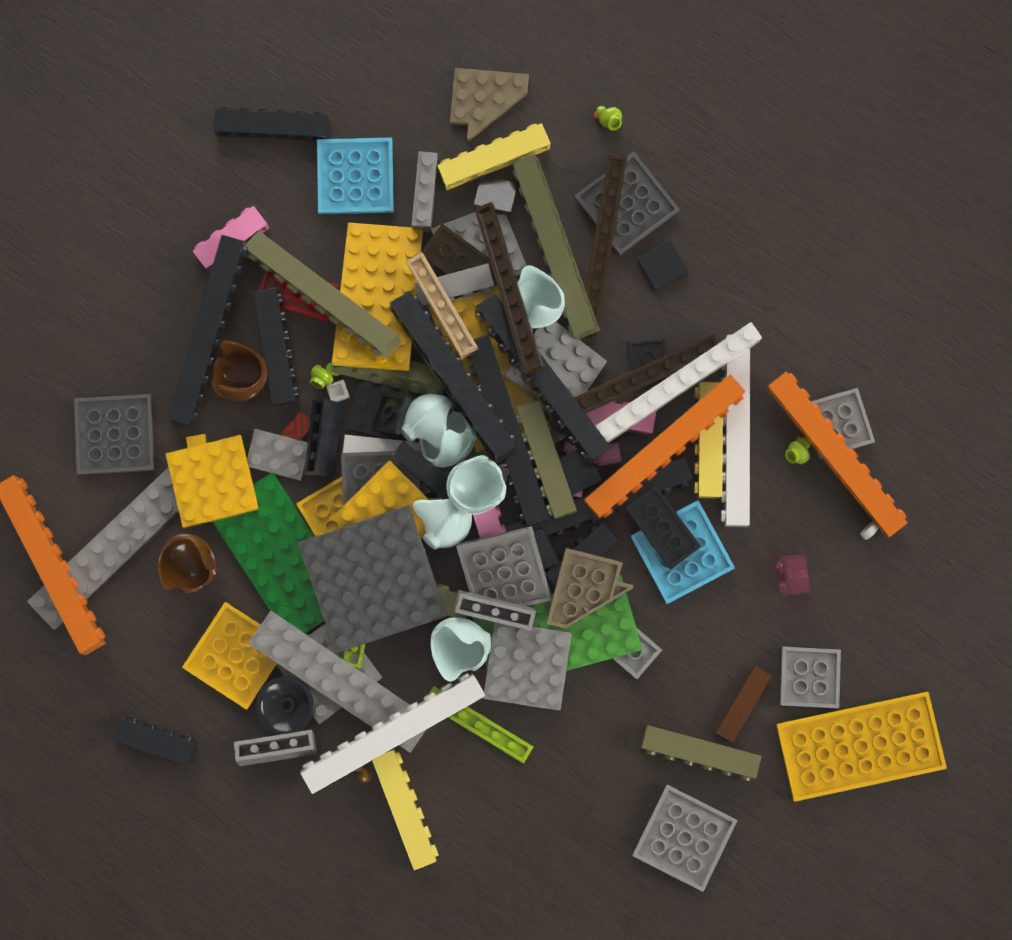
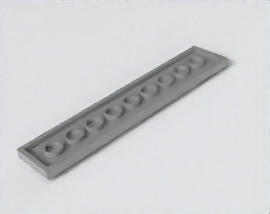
(115, 544)
(328, 673)

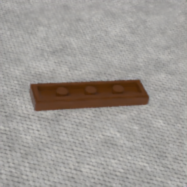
(743, 704)

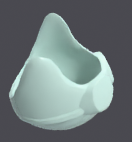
(541, 297)
(427, 419)
(455, 443)
(476, 485)
(443, 522)
(459, 647)

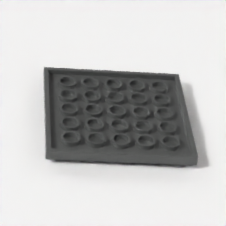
(372, 579)

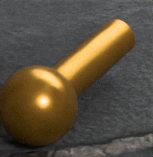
(364, 774)

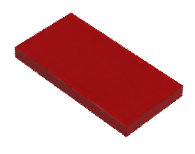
(292, 301)

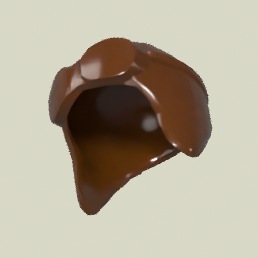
(238, 372)
(186, 563)

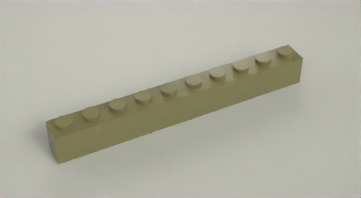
(555, 246)
(323, 295)

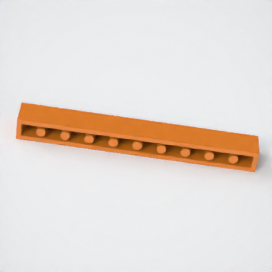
(664, 446)
(837, 455)
(50, 566)

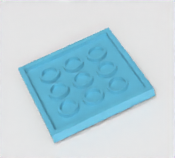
(355, 176)
(698, 568)

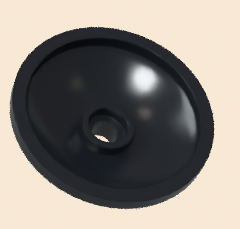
(273, 710)

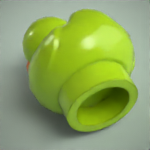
(609, 117)
(321, 377)
(798, 451)

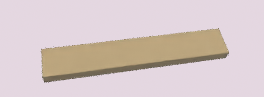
(442, 305)

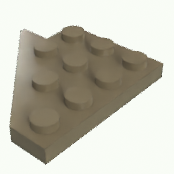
(484, 96)
(584, 586)

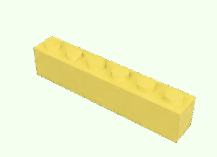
(493, 156)
(709, 453)
(404, 809)

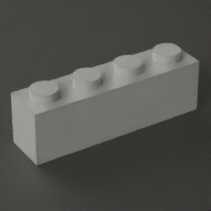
(424, 191)
(462, 283)
(494, 610)
(275, 748)

